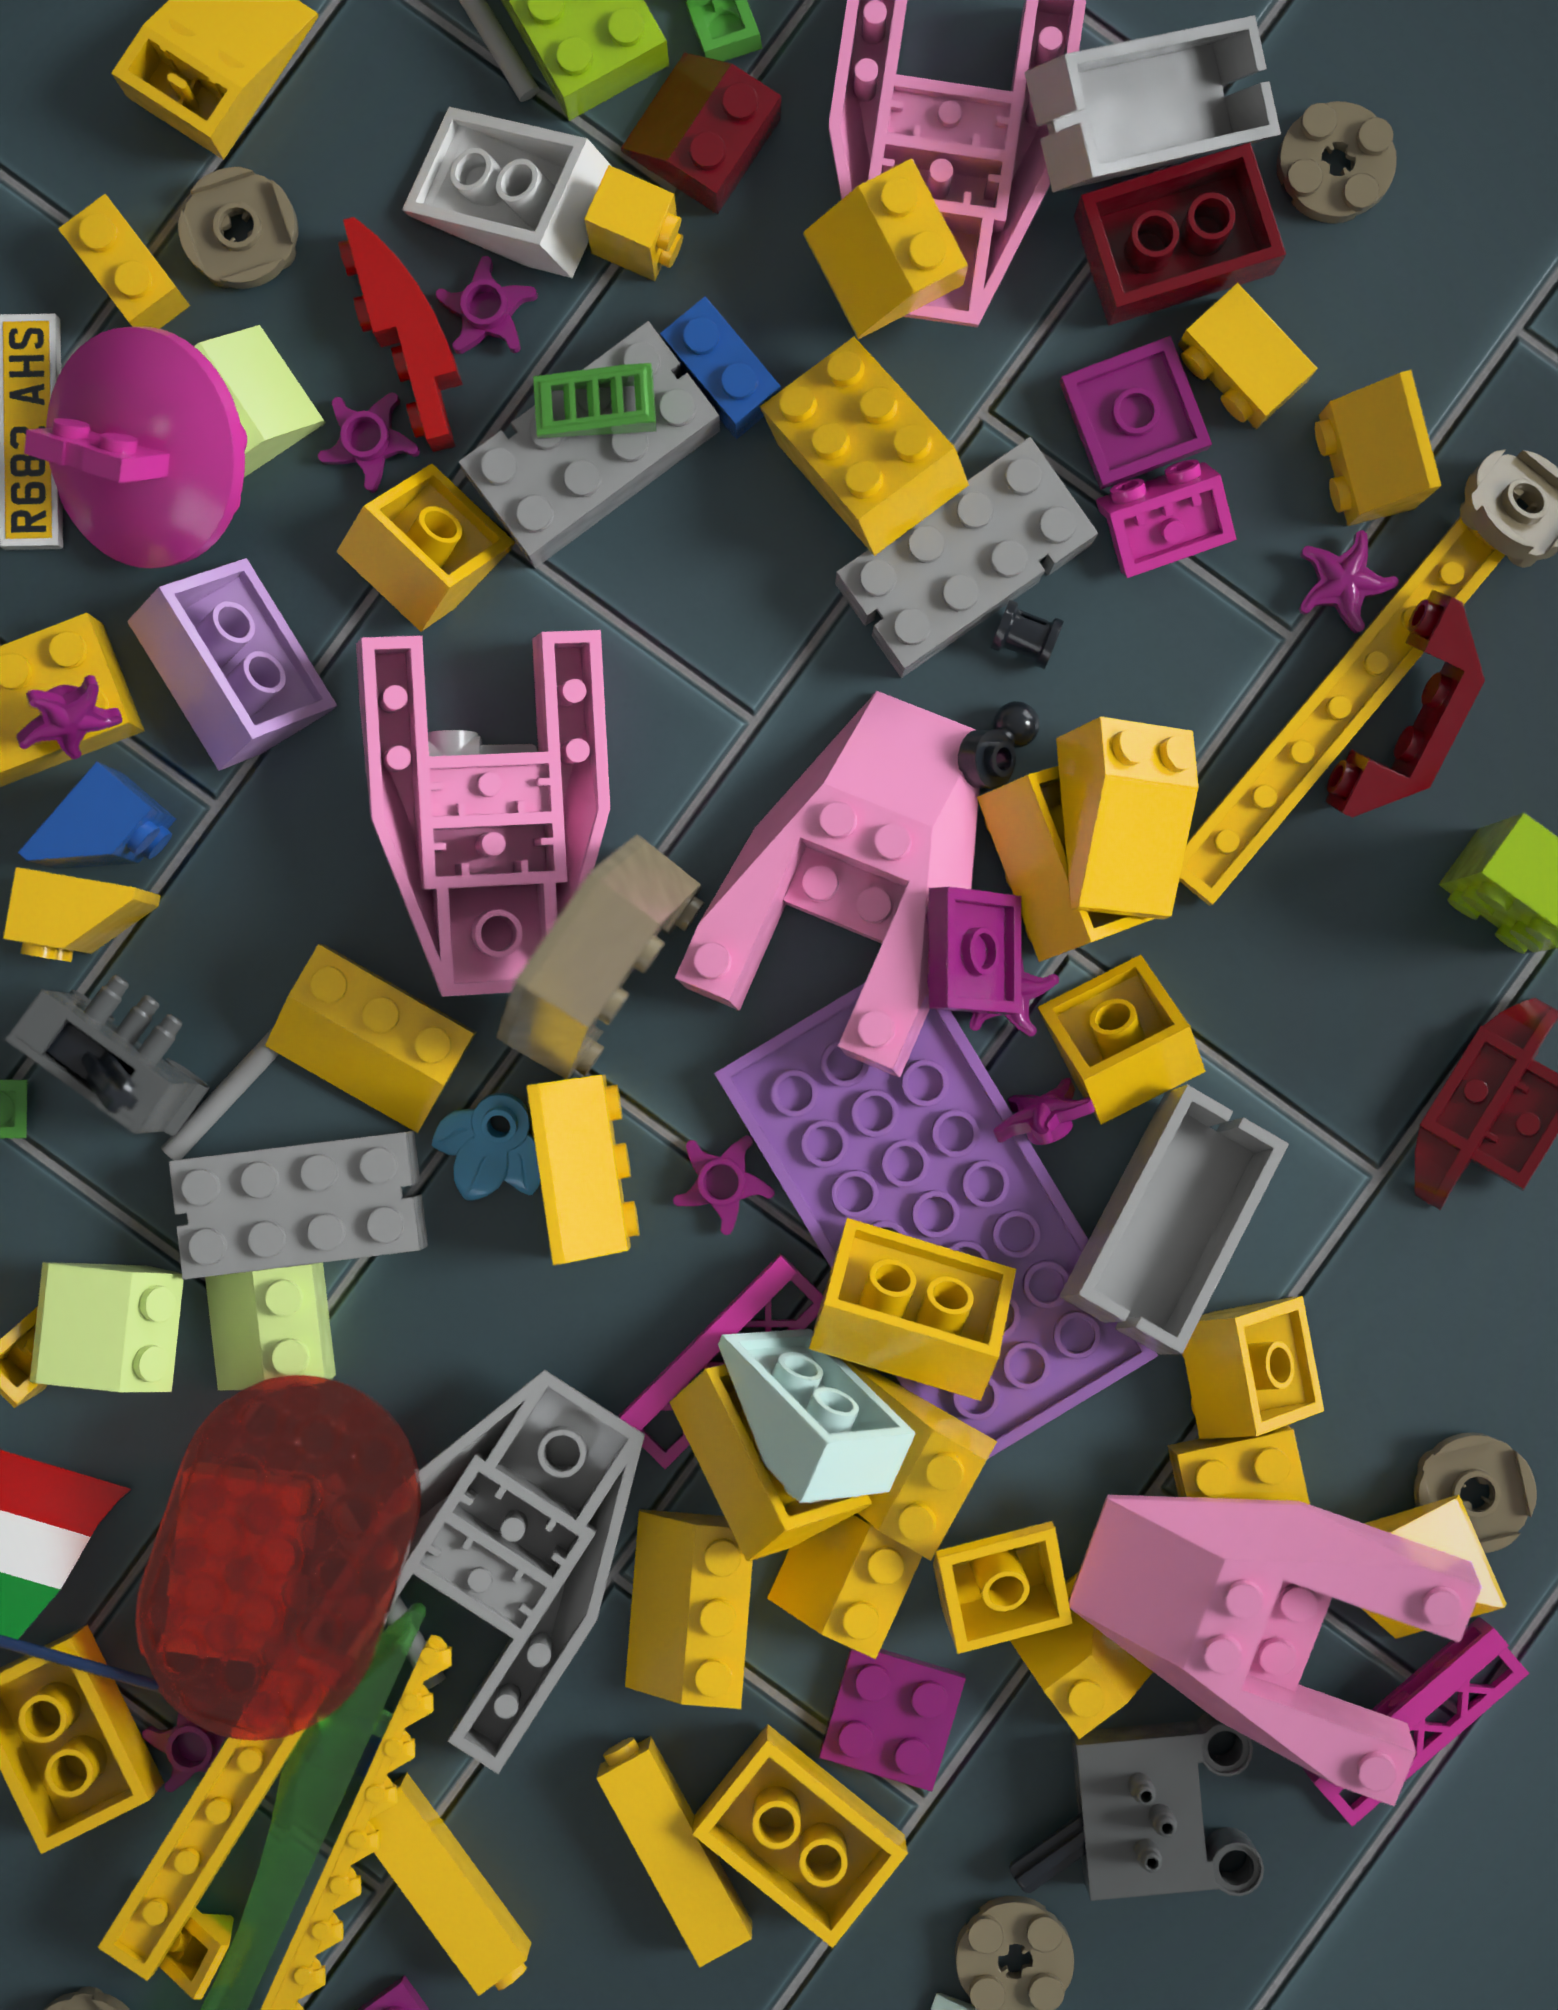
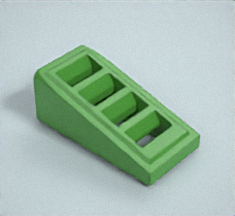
(618, 422)

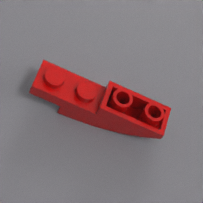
(401, 314)

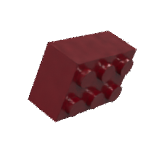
(1179, 233)

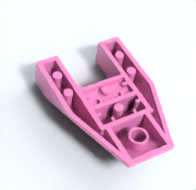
(967, 141)
(486, 840)
(860, 849)
(1231, 1604)

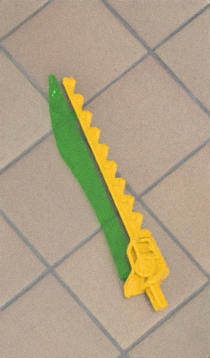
(303, 1812)

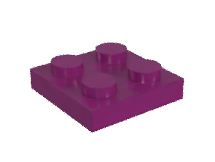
(1135, 412)
(974, 951)
(892, 1717)

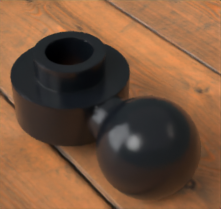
(989, 754)

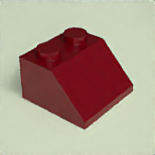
(705, 128)

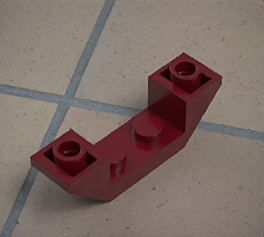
(1442, 631)

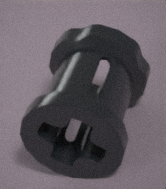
(1027, 634)

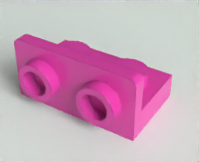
(1167, 517)

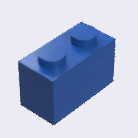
(721, 366)

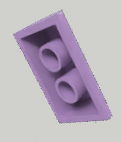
(230, 662)

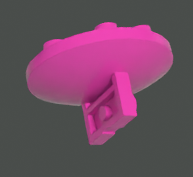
(144, 447)

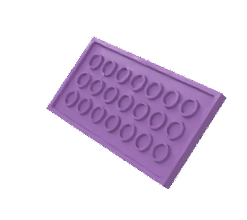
(928, 1166)

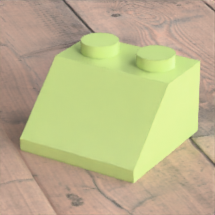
(264, 392)
(270, 1325)
(107, 1327)

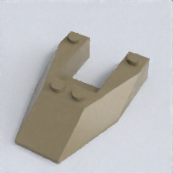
(591, 953)

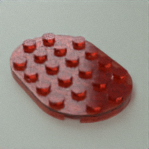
(278, 1557)

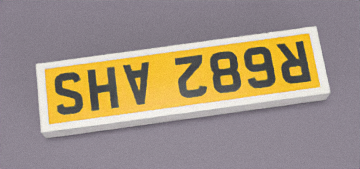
(28, 372)

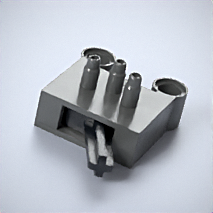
(106, 1062)
(1144, 1815)

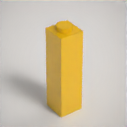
(676, 1861)
(449, 1891)

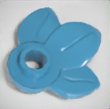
(487, 1155)

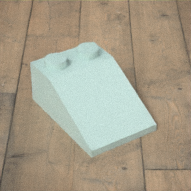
(814, 1417)

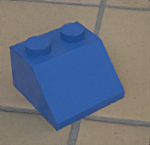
(101, 824)

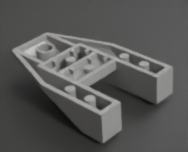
(525, 1536)

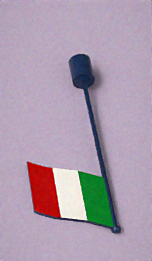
(43, 1531)

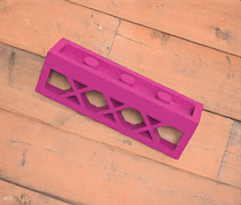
(705, 1347)
(1429, 1688)

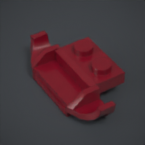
(1493, 1107)

